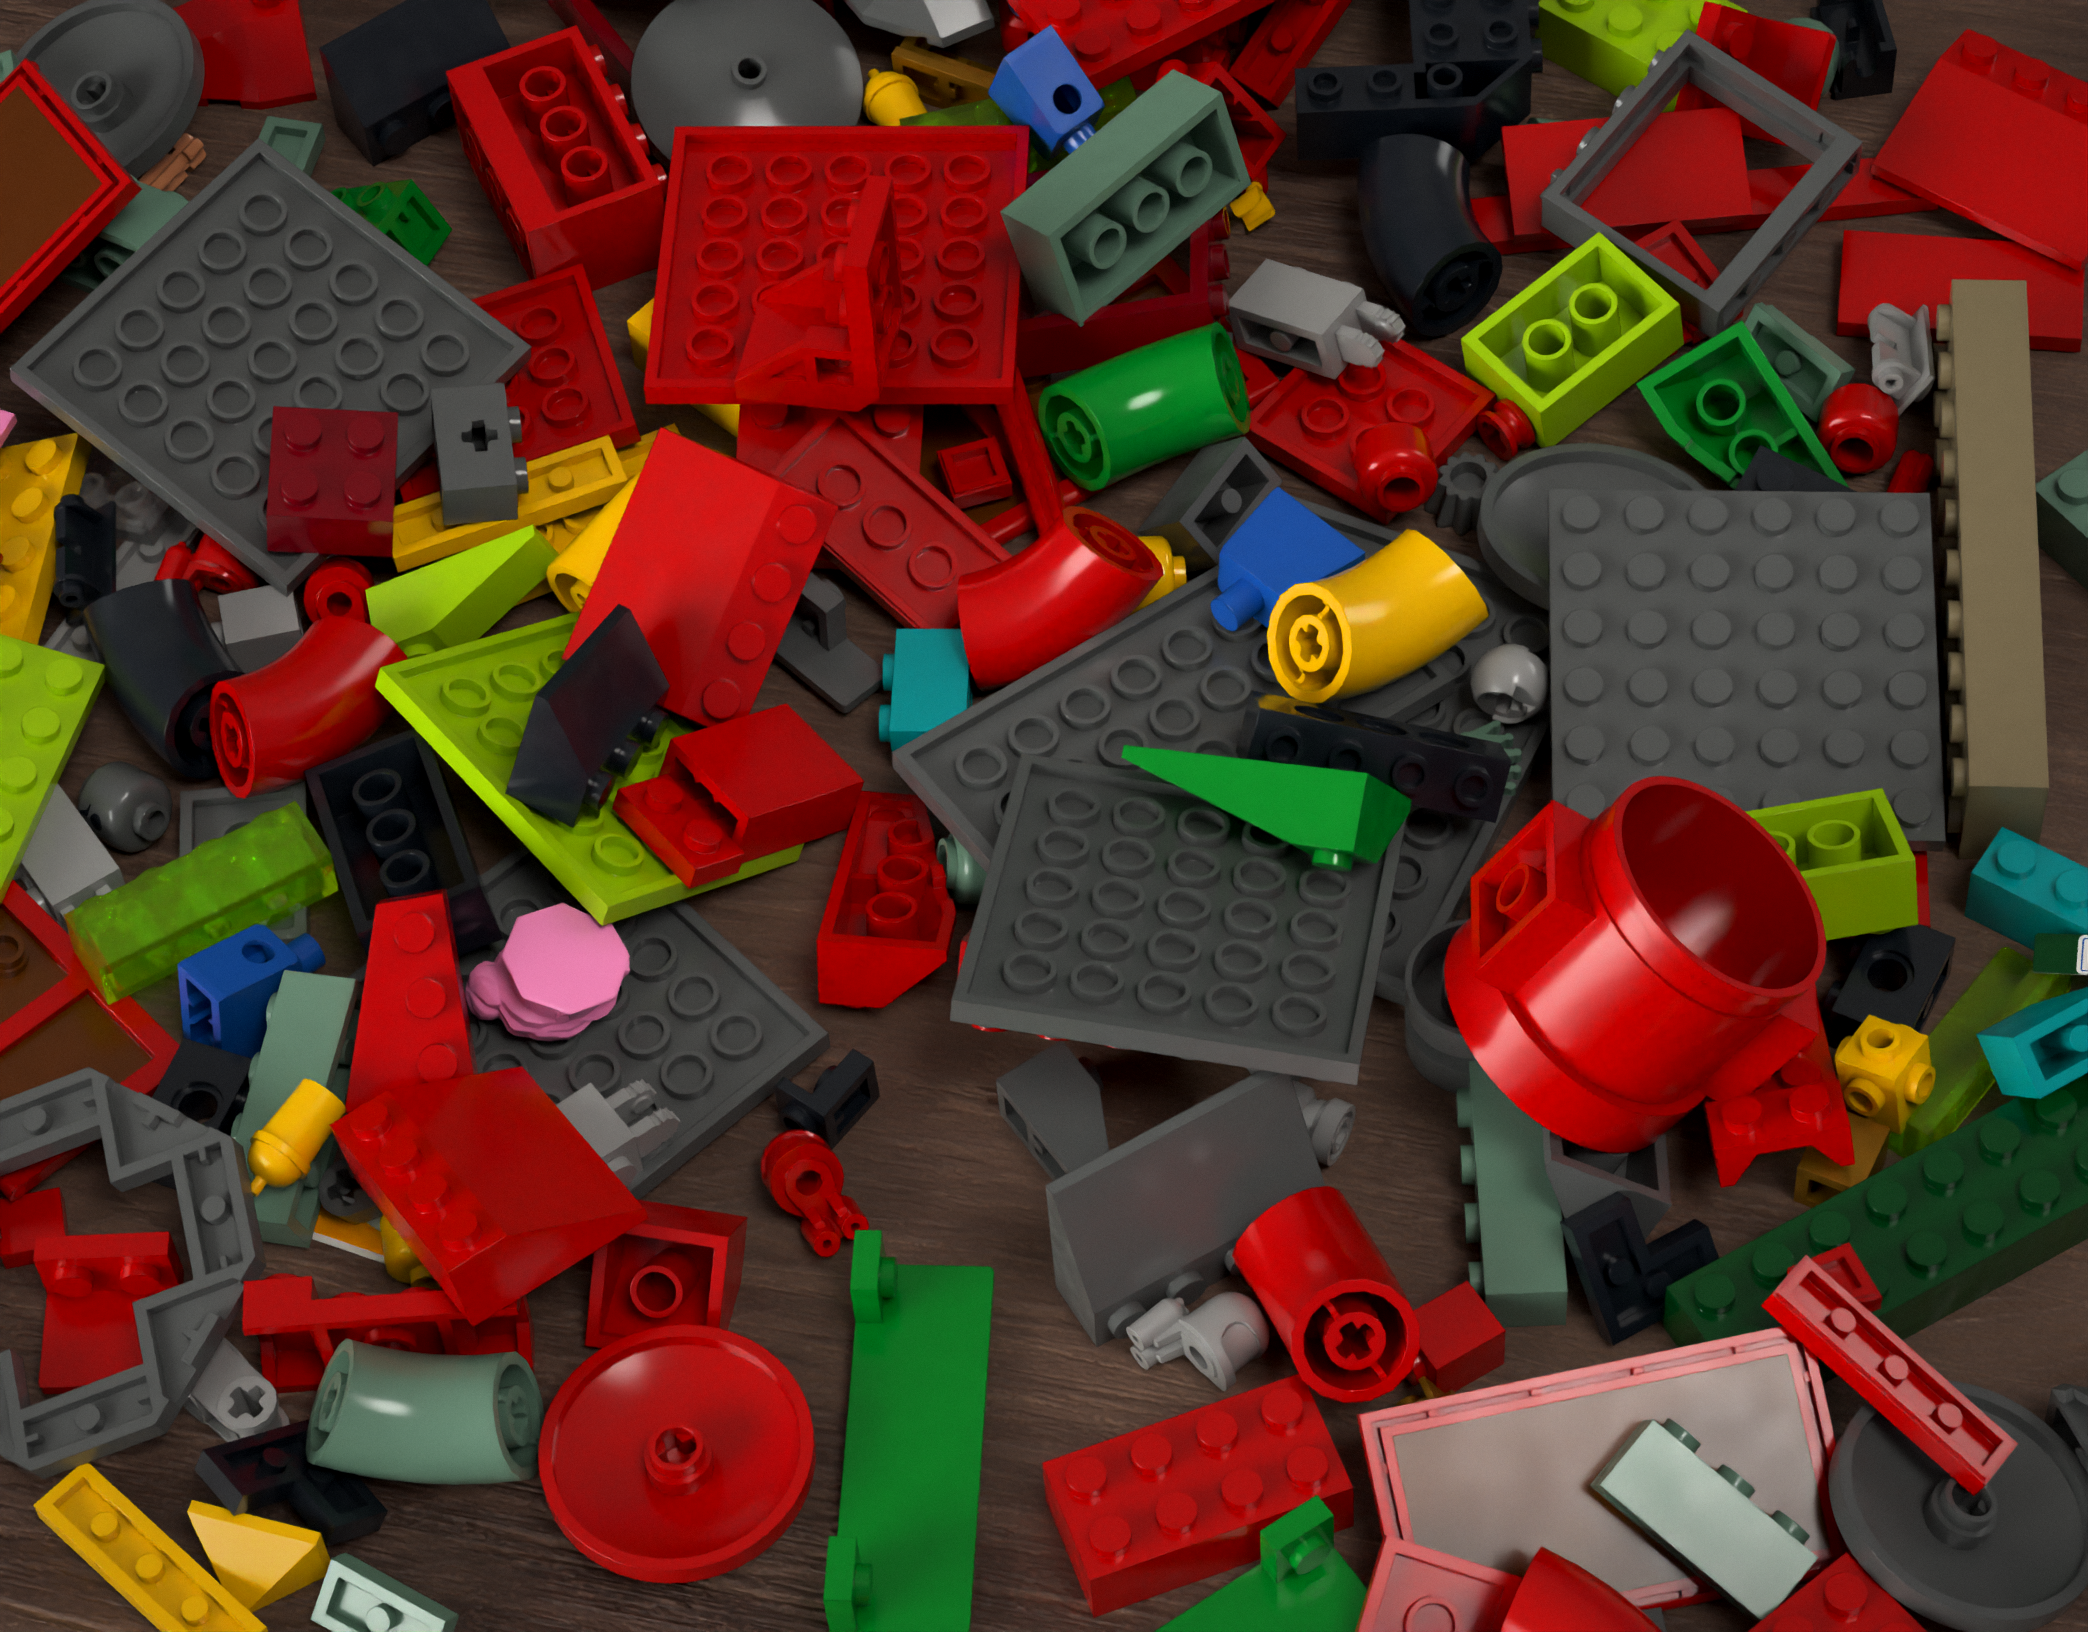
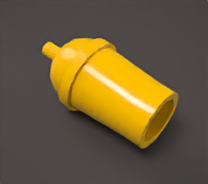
(890, 98)
(293, 1136)

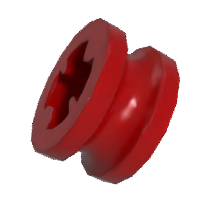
(1505, 429)

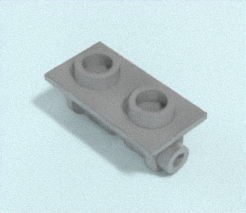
(1901, 353)

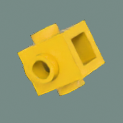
(1885, 1071)

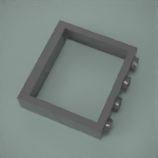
(1695, 60)

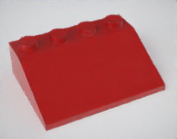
(1999, 146)
(710, 572)
(485, 1184)

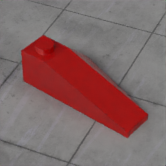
(252, 51)
(887, 906)

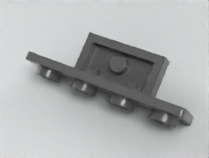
(820, 652)

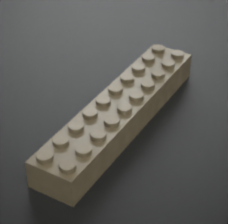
(1989, 566)

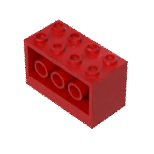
(561, 159)

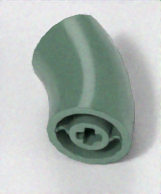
(426, 1416)

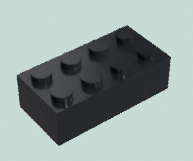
(400, 835)

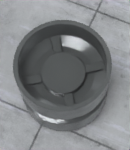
(1430, 1028)

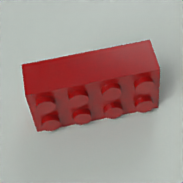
(1192, 1492)

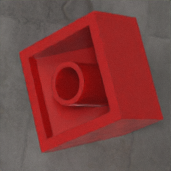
(667, 1271)

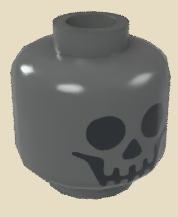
(124, 802)

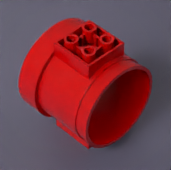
(1636, 963)

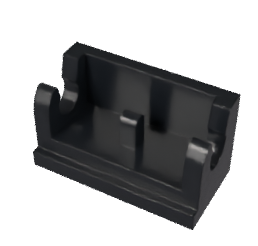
(1864, 45)

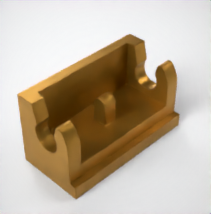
(941, 76)

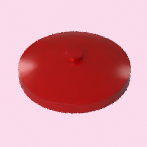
(677, 1453)

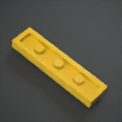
(557, 488)
(139, 1557)

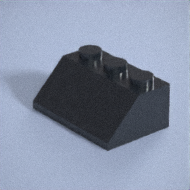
(392, 71)
(591, 722)

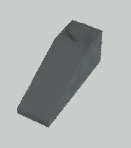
(1055, 1109)

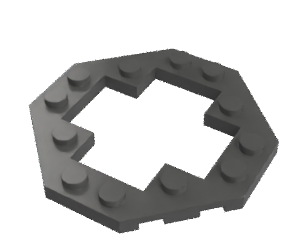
(174, 1327)

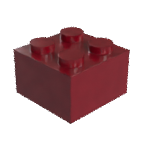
(332, 481)

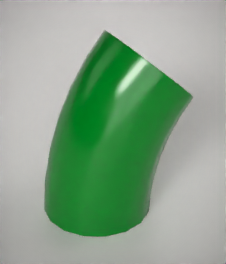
(1145, 407)

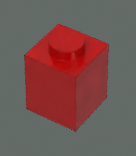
(1457, 1340)

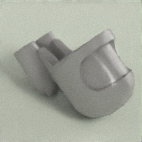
(1214, 1337)

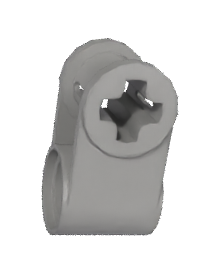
(235, 1397)

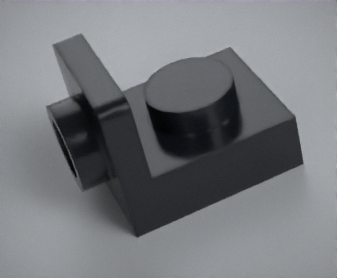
(837, 1100)

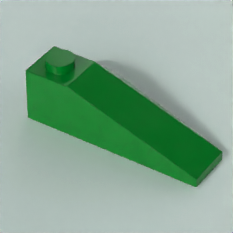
(1728, 403)
(1319, 810)

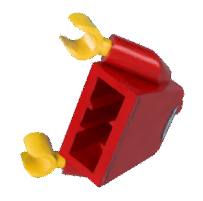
(1255, 132)

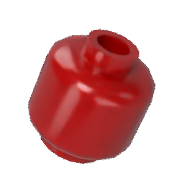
(1858, 428)
(1396, 467)

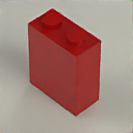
(765, 780)

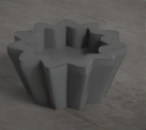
(1460, 492)

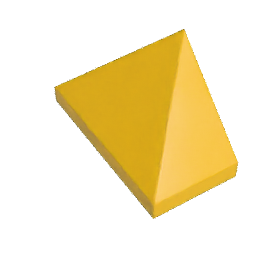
(258, 1556)

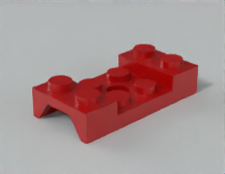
(1791, 1111)
(303, 1331)

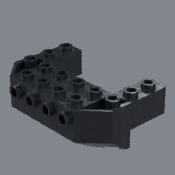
(1463, 83)

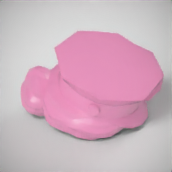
(551, 975)

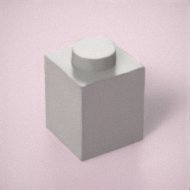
(258, 626)

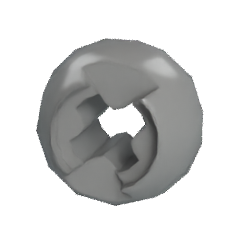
(1510, 683)

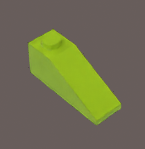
(461, 594)

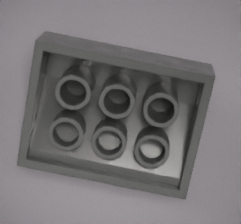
(1174, 1201)

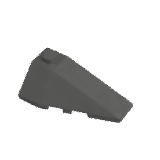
(1588, 1175)

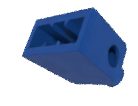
(1048, 91)
(1271, 553)
(231, 982)

